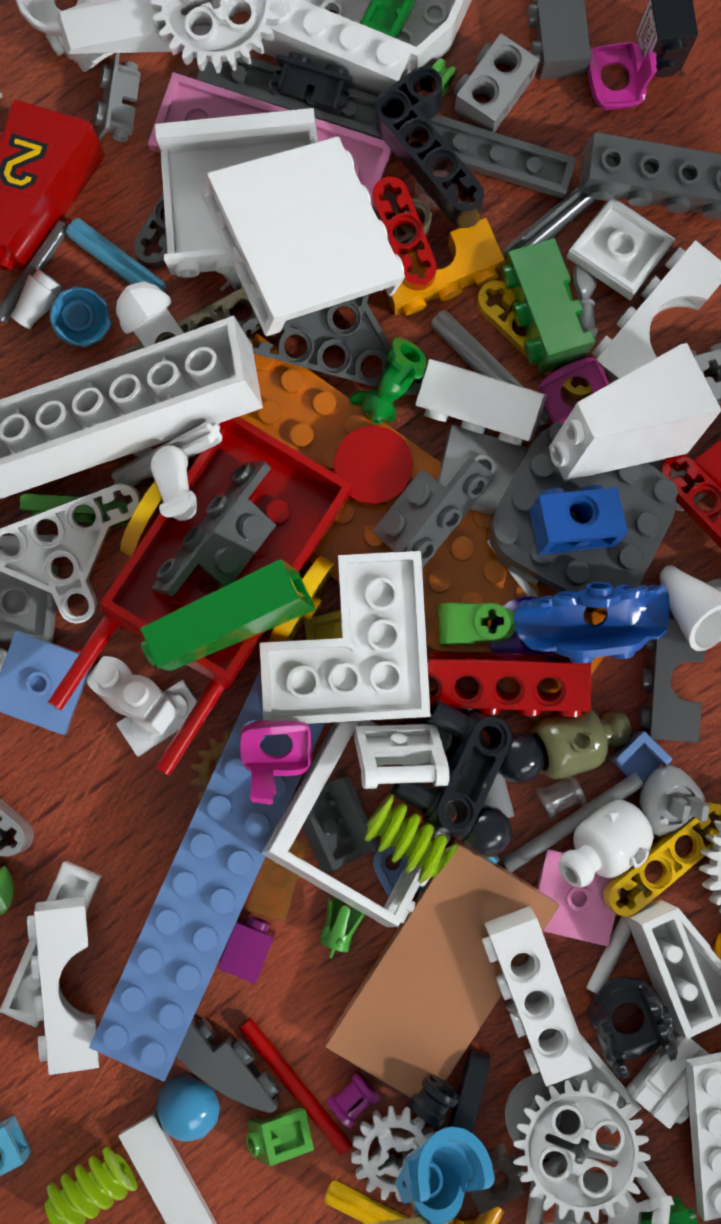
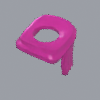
(640, 73)
(551, 385)
(265, 766)

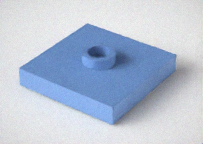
(30, 678)

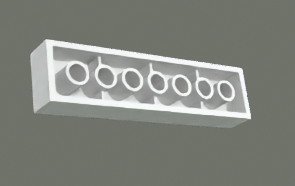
(126, 405)

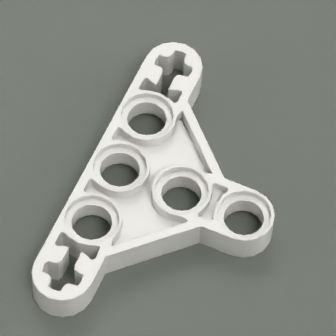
(73, 541)

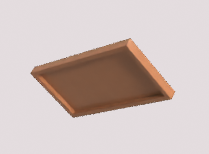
(434, 975)

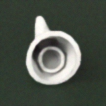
(694, 607)

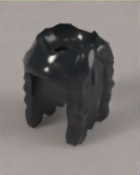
(654, 1030)

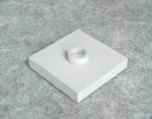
(620, 248)

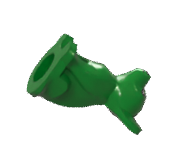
(403, 366)

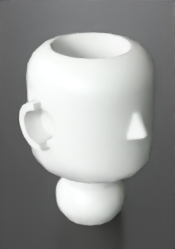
(607, 844)

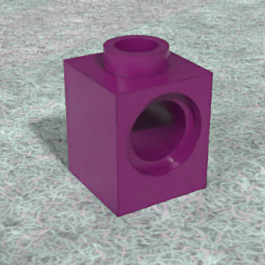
(247, 948)

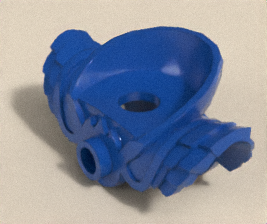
(559, 625)

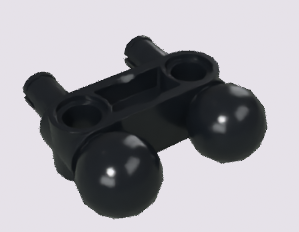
(471, 775)

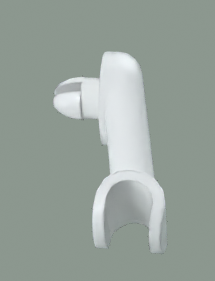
(170, 473)

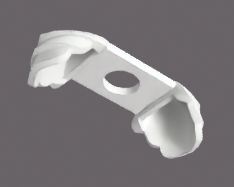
(145, 311)

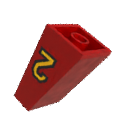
(42, 172)

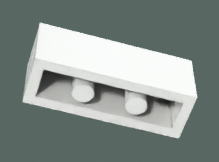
(480, 402)

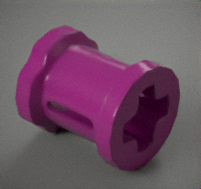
(353, 1100)

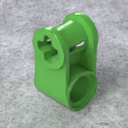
(469, 623)

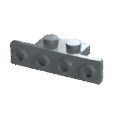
(430, 511)
(225, 536)

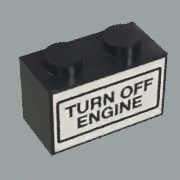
(669, 31)

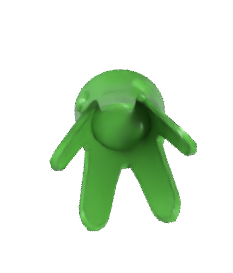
(339, 926)

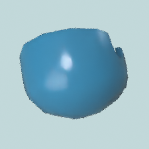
(80, 317)
(187, 1108)

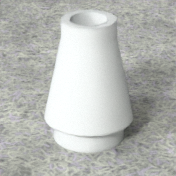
(36, 298)

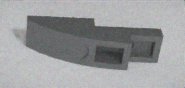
(227, 1067)

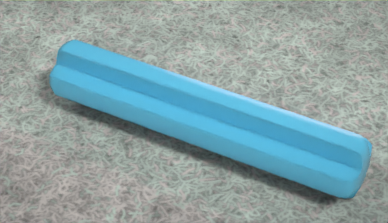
(110, 254)

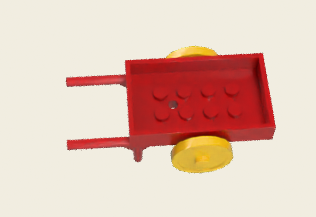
(293, 494)

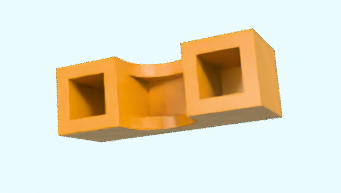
(474, 261)

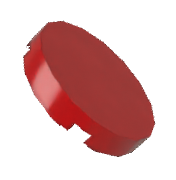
(375, 464)

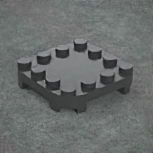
(648, 511)

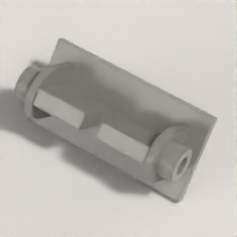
(118, 84)

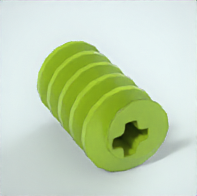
(409, 840)
(91, 1190)

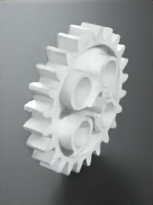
(226, 39)
(568, 1187)

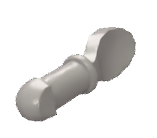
(585, 285)

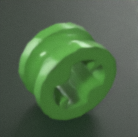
(446, 74)

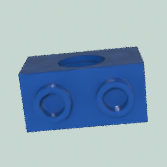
(559, 533)

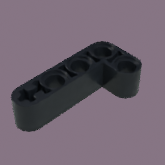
(436, 153)

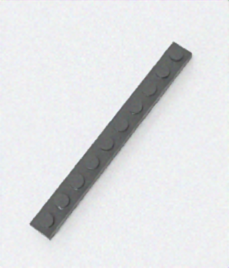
(476, 147)

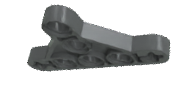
(319, 332)

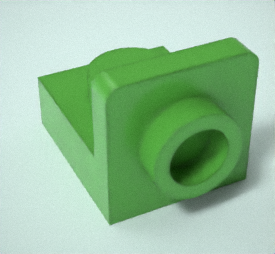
(279, 1137)

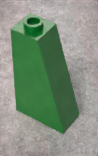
(227, 616)

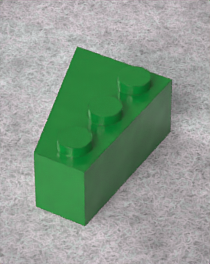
(546, 306)

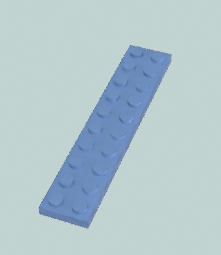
(196, 907)

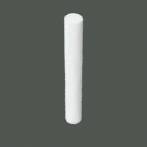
(612, 953)

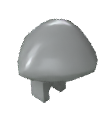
(671, 800)

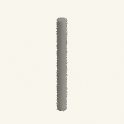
(569, 824)

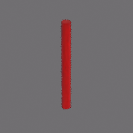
(295, 1086)

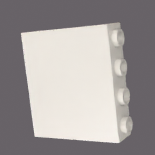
(206, 145)
(301, 232)

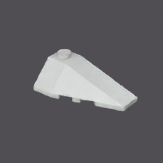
(116, 27)

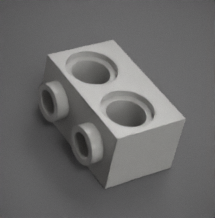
(501, 87)

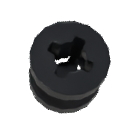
(434, 1100)

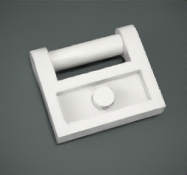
(401, 745)

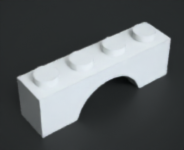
(688, 284)
(60, 934)

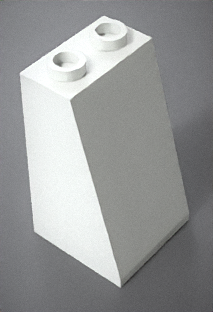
(637, 418)

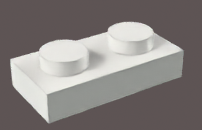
(143, 741)

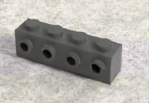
(651, 174)

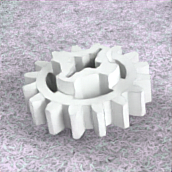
(380, 1161)

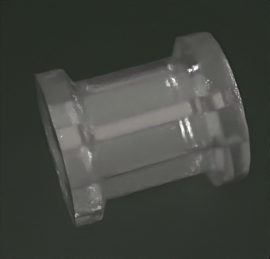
(560, 796)

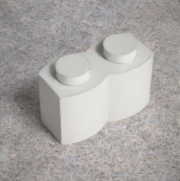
(132, 695)

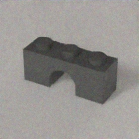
(665, 713)

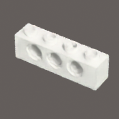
(564, 1052)

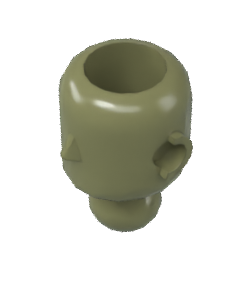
(579, 742)

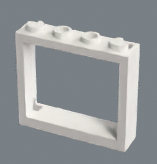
(400, 900)

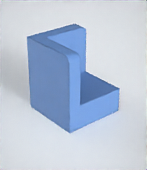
(639, 756)

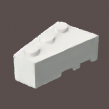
(679, 966)

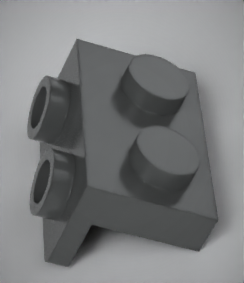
(338, 826)

